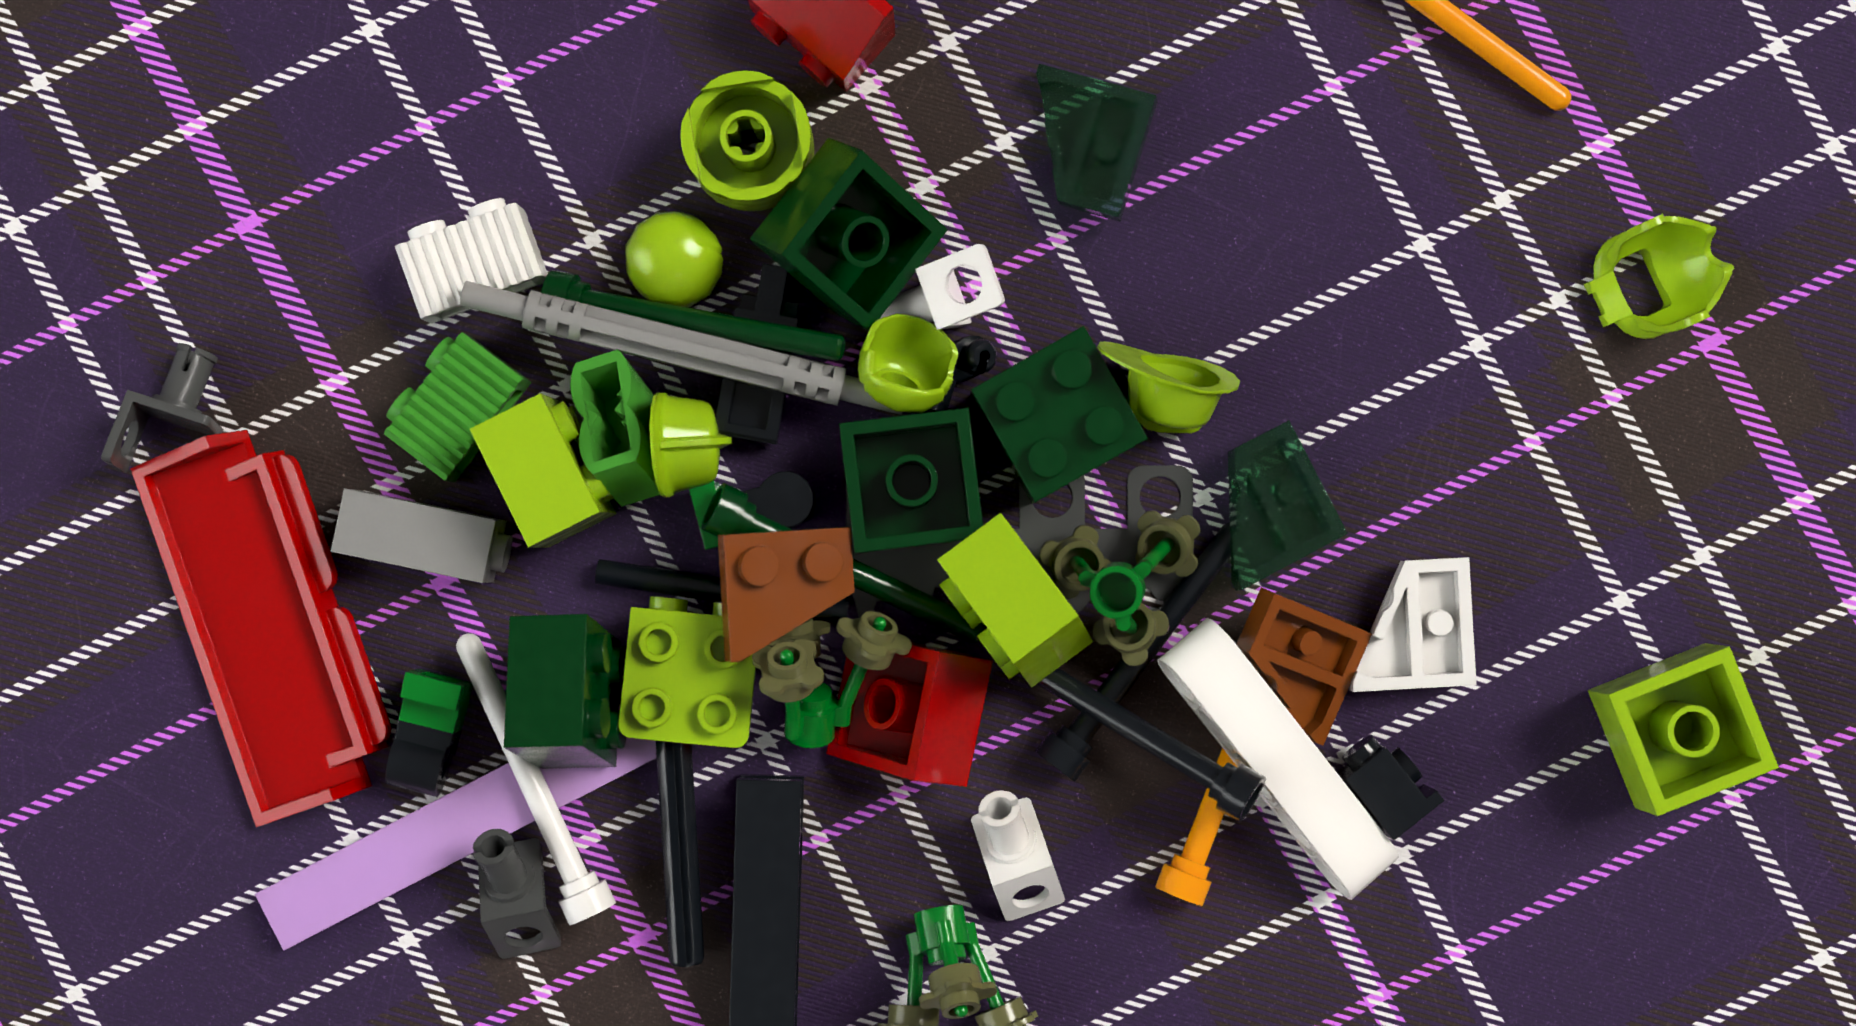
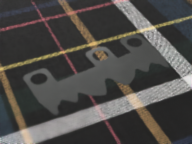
(922, 571)

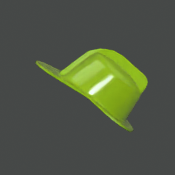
(1170, 390)
(684, 443)

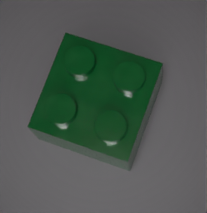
(849, 233)
(1057, 414)
(911, 480)
(563, 691)

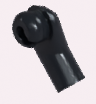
(974, 358)

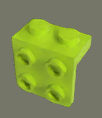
(680, 681)

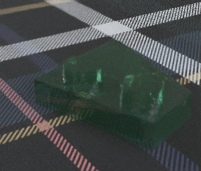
(1093, 138)

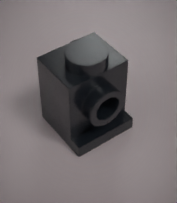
(1387, 786)

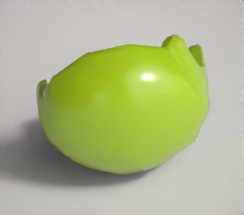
(673, 259)
(907, 363)

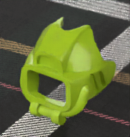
(1681, 269)

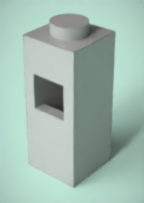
(421, 536)

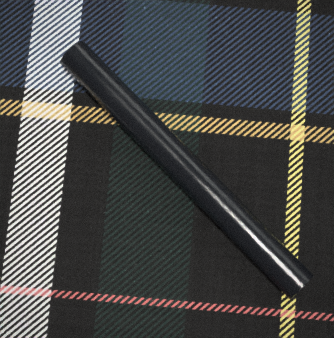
(679, 584)

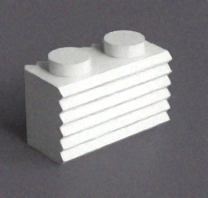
(487, 249)

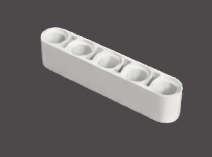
(1264, 736)

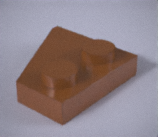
(779, 583)
(1303, 658)

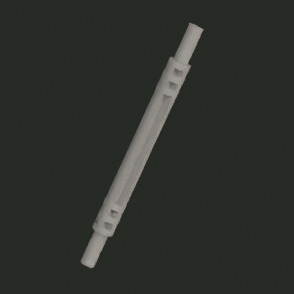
(671, 345)

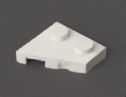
(1422, 630)

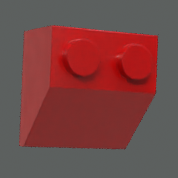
(833, 35)
(917, 716)

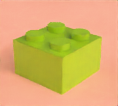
(541, 470)
(1008, 590)
(1683, 729)

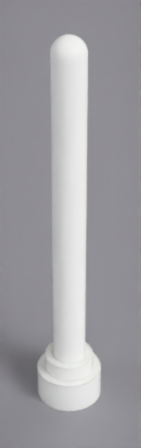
(581, 889)

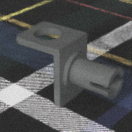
(175, 405)
(513, 893)

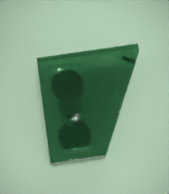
(1275, 506)

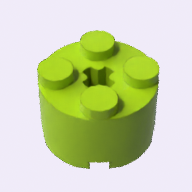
(716, 123)

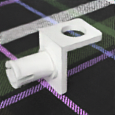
(940, 295)
(1015, 854)

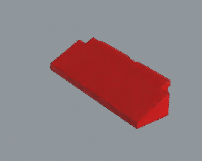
(265, 621)

